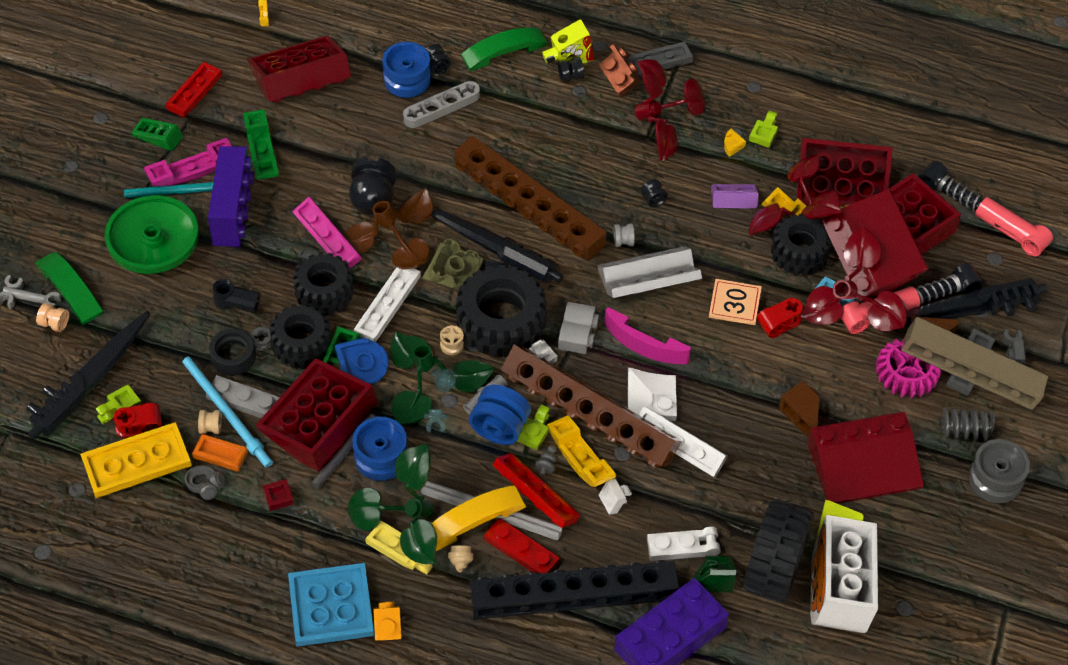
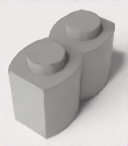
(577, 328)

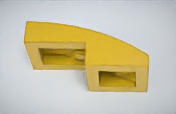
(783, 200)

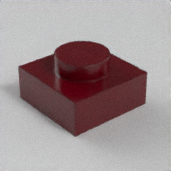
(278, 495)

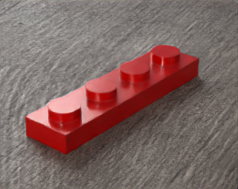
(536, 490)

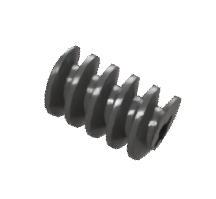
(967, 423)

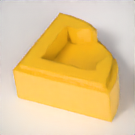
(264, 14)
(733, 142)

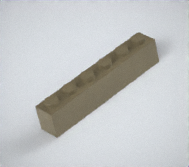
(974, 363)

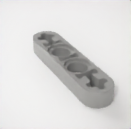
(420, 118)

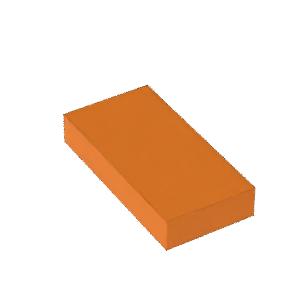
(220, 452)

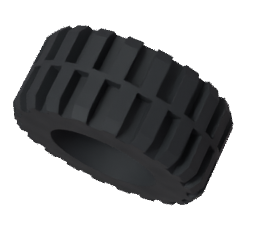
(506, 286)
(778, 550)

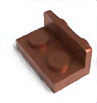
(619, 71)

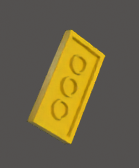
(135, 460)

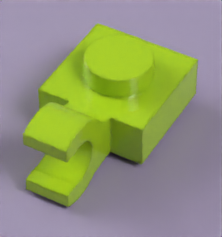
(764, 132)
(121, 398)
(535, 430)

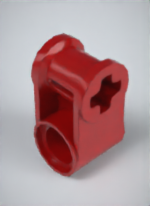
(780, 317)
(138, 419)

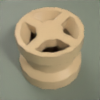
(451, 340)
(209, 422)

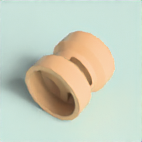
(52, 317)

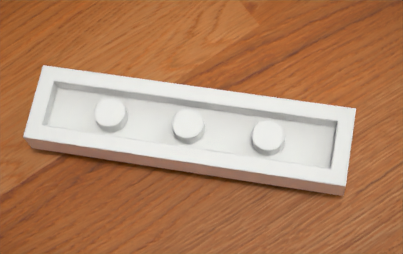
(387, 303)
(691, 448)

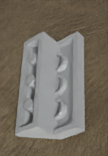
(648, 272)

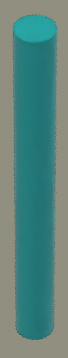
(168, 190)

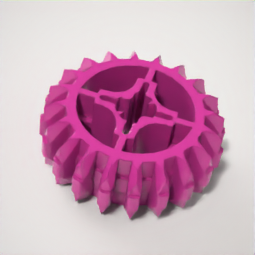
(908, 375)

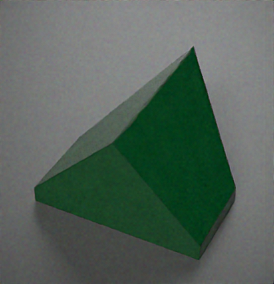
(717, 574)

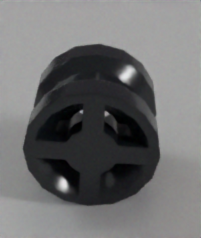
(654, 193)

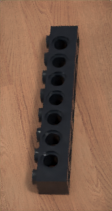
(565, 599)

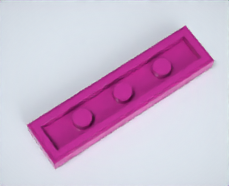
(325, 232)

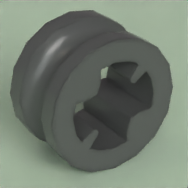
(261, 332)

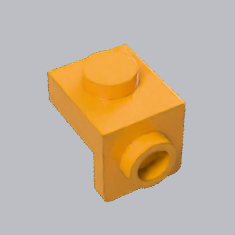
(387, 621)

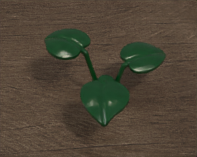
(410, 350)
(420, 539)

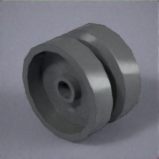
(999, 471)

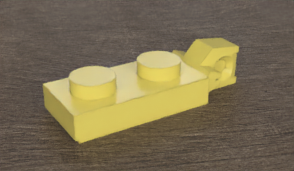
(387, 541)

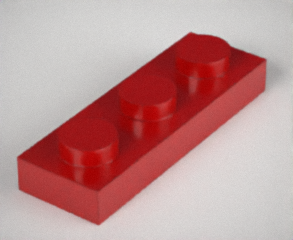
(194, 89)
(521, 548)

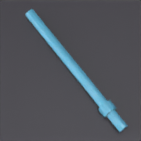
(253, 444)

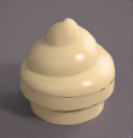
(460, 557)

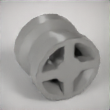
(623, 235)

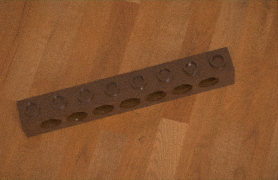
(530, 198)
(664, 443)

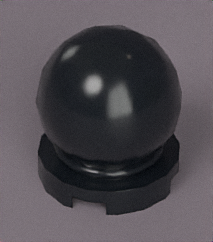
(371, 184)

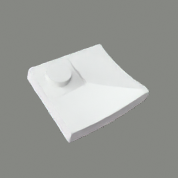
(652, 391)

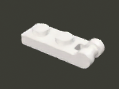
(683, 544)

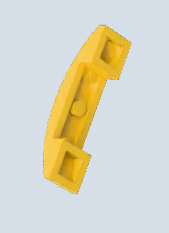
(578, 453)
(476, 512)

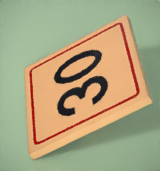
(735, 302)

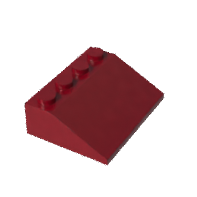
(300, 68)
(847, 168)
(925, 212)
(900, 253)
(318, 413)
(865, 458)

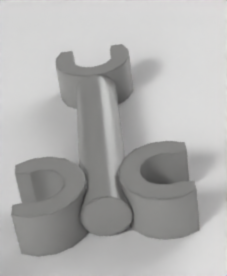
(15, 290)

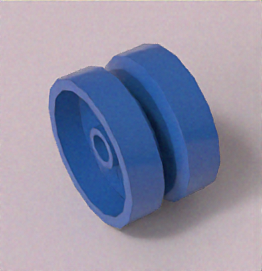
(406, 69)
(499, 414)
(377, 447)

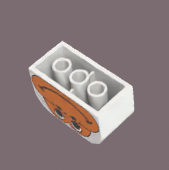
(844, 575)

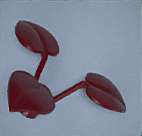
(654, 80)
(823, 205)
(823, 303)

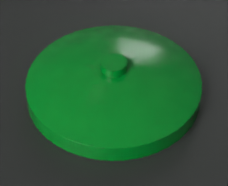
(151, 234)

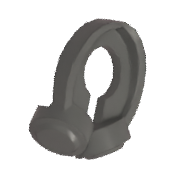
(206, 490)

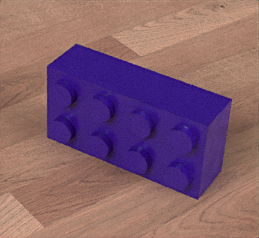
(230, 196)
(673, 628)

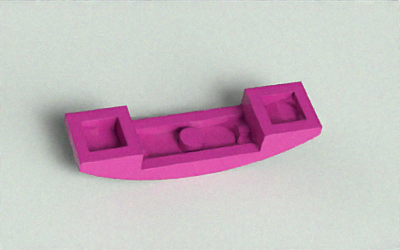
(187, 169)
(671, 352)

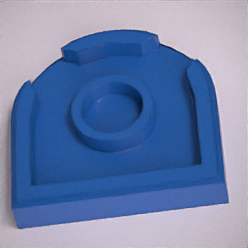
(363, 359)

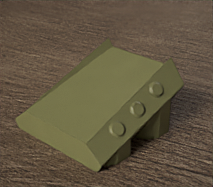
(451, 265)

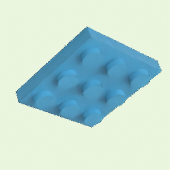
(330, 604)

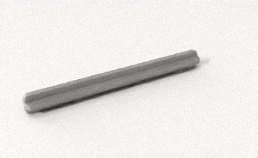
(516, 519)

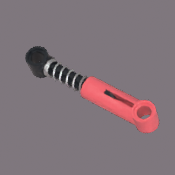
(1032, 238)
(962, 279)

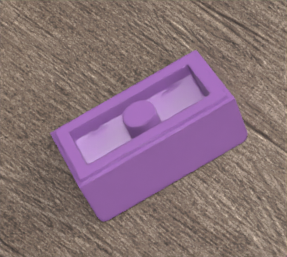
(734, 195)

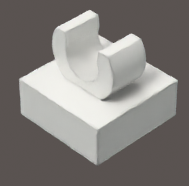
(543, 350)
(614, 496)

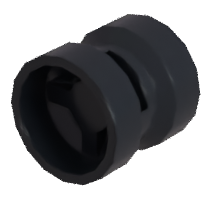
(438, 60)
(571, 69)

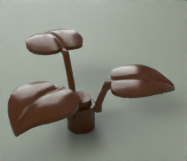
(415, 210)

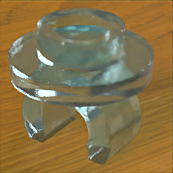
(444, 379)
(435, 417)

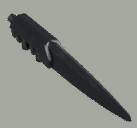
(505, 248)
(1003, 296)
(69, 397)

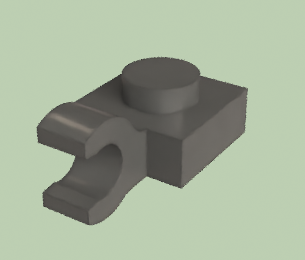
(1016, 345)

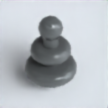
(547, 460)

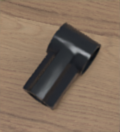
(227, 296)

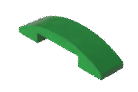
(502, 43)
(260, 144)
(70, 286)

